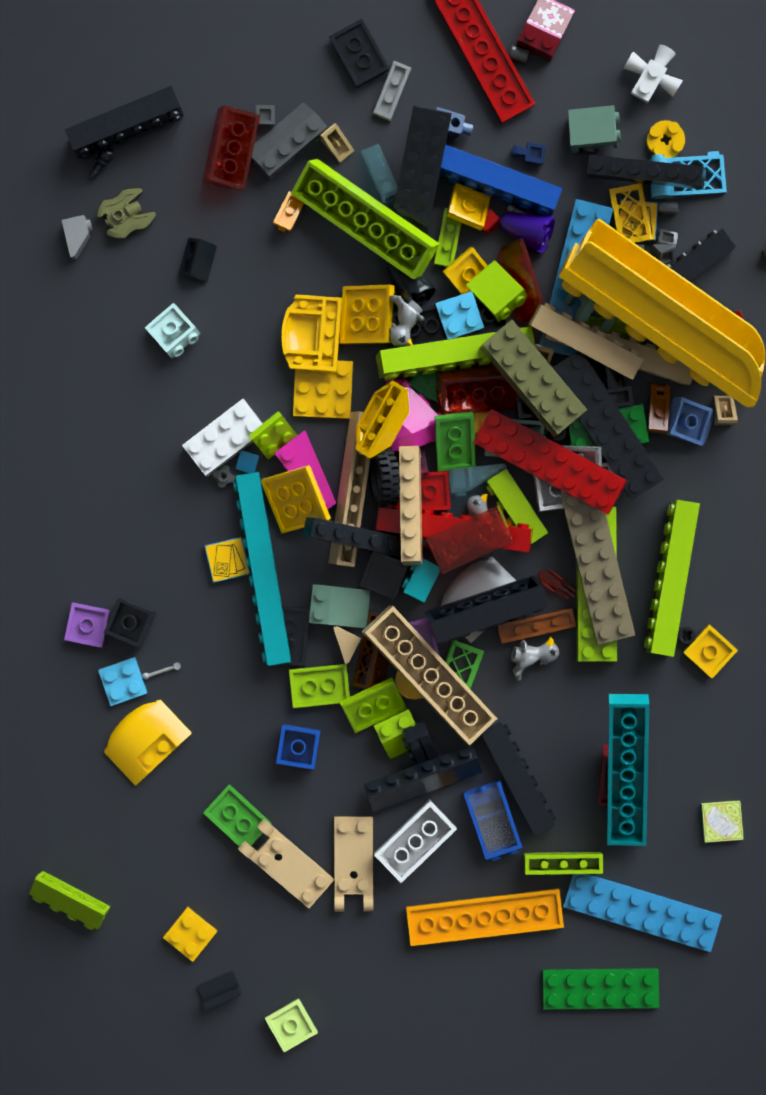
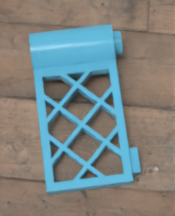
(661, 191)

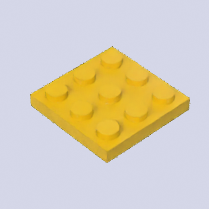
(366, 314)
(324, 393)
(294, 497)

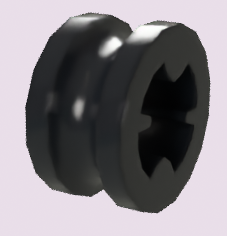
(692, 636)

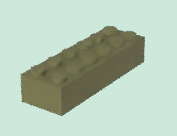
(533, 378)

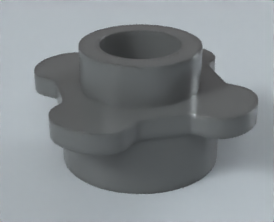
(224, 471)

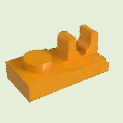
(288, 213)

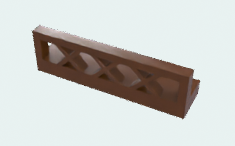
(377, 667)

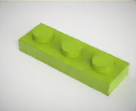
(448, 241)

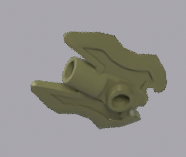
(123, 214)

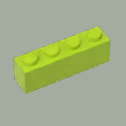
(514, 503)
(563, 863)

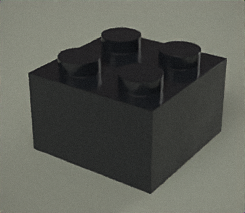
(130, 622)

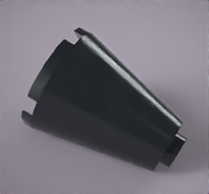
(408, 288)

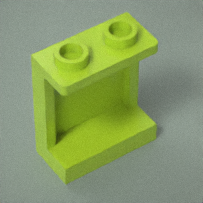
(497, 291)

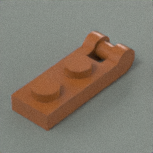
(658, 408)

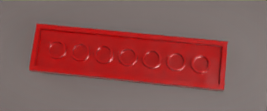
(486, 57)
(550, 461)

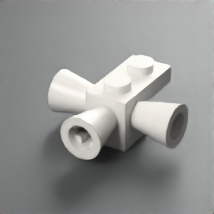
(653, 74)

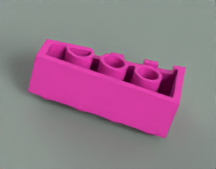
(300, 454)

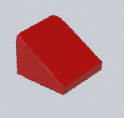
(491, 223)

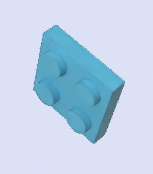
(459, 315)
(122, 681)

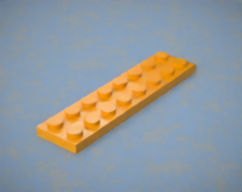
(484, 917)

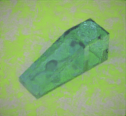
(380, 173)
(467, 479)

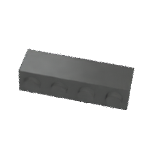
(287, 140)

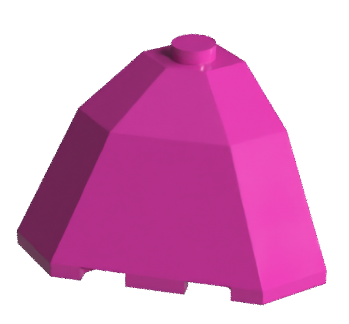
(420, 423)

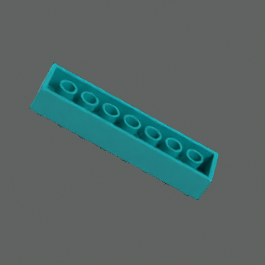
(627, 769)

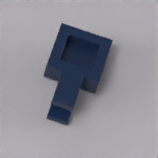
(533, 153)

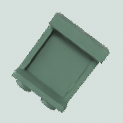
(593, 127)

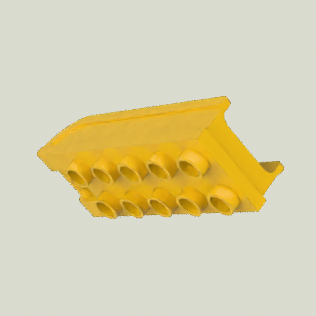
(666, 311)

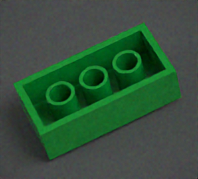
(634, 416)

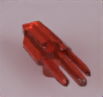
(554, 582)

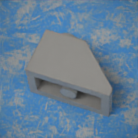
(77, 234)

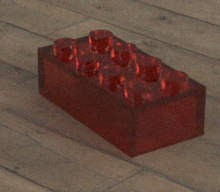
(470, 539)

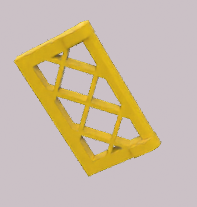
(622, 190)

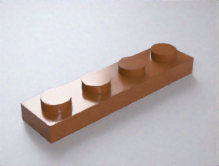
(536, 625)

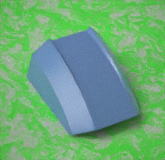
(689, 420)

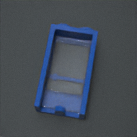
(492, 820)

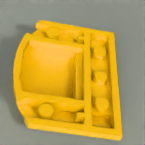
(312, 333)
(145, 739)

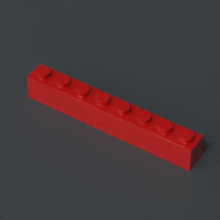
(389, 521)

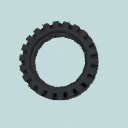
(384, 478)

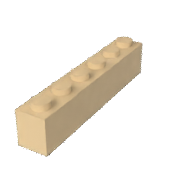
(586, 341)
(410, 505)

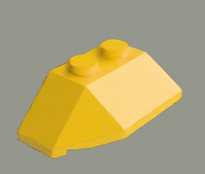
(382, 419)

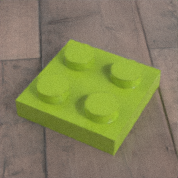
(273, 435)

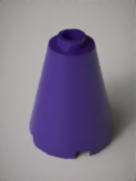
(533, 228)

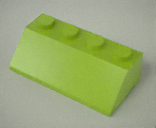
(69, 900)

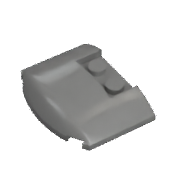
(476, 579)

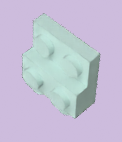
(173, 331)

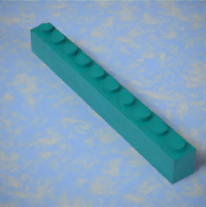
(263, 569)

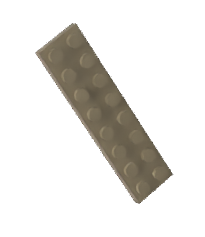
(598, 570)

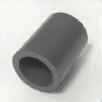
(519, 54)

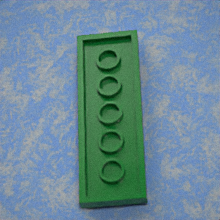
(600, 988)

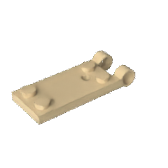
(353, 853)
(294, 871)

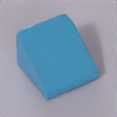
(247, 462)

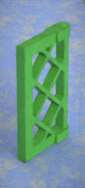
(474, 667)

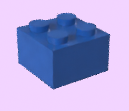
(298, 746)

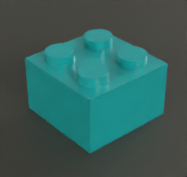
(421, 580)

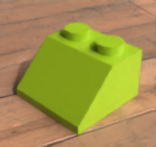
(391, 732)

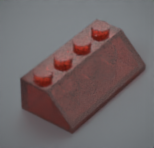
(231, 148)
(518, 265)
(473, 391)

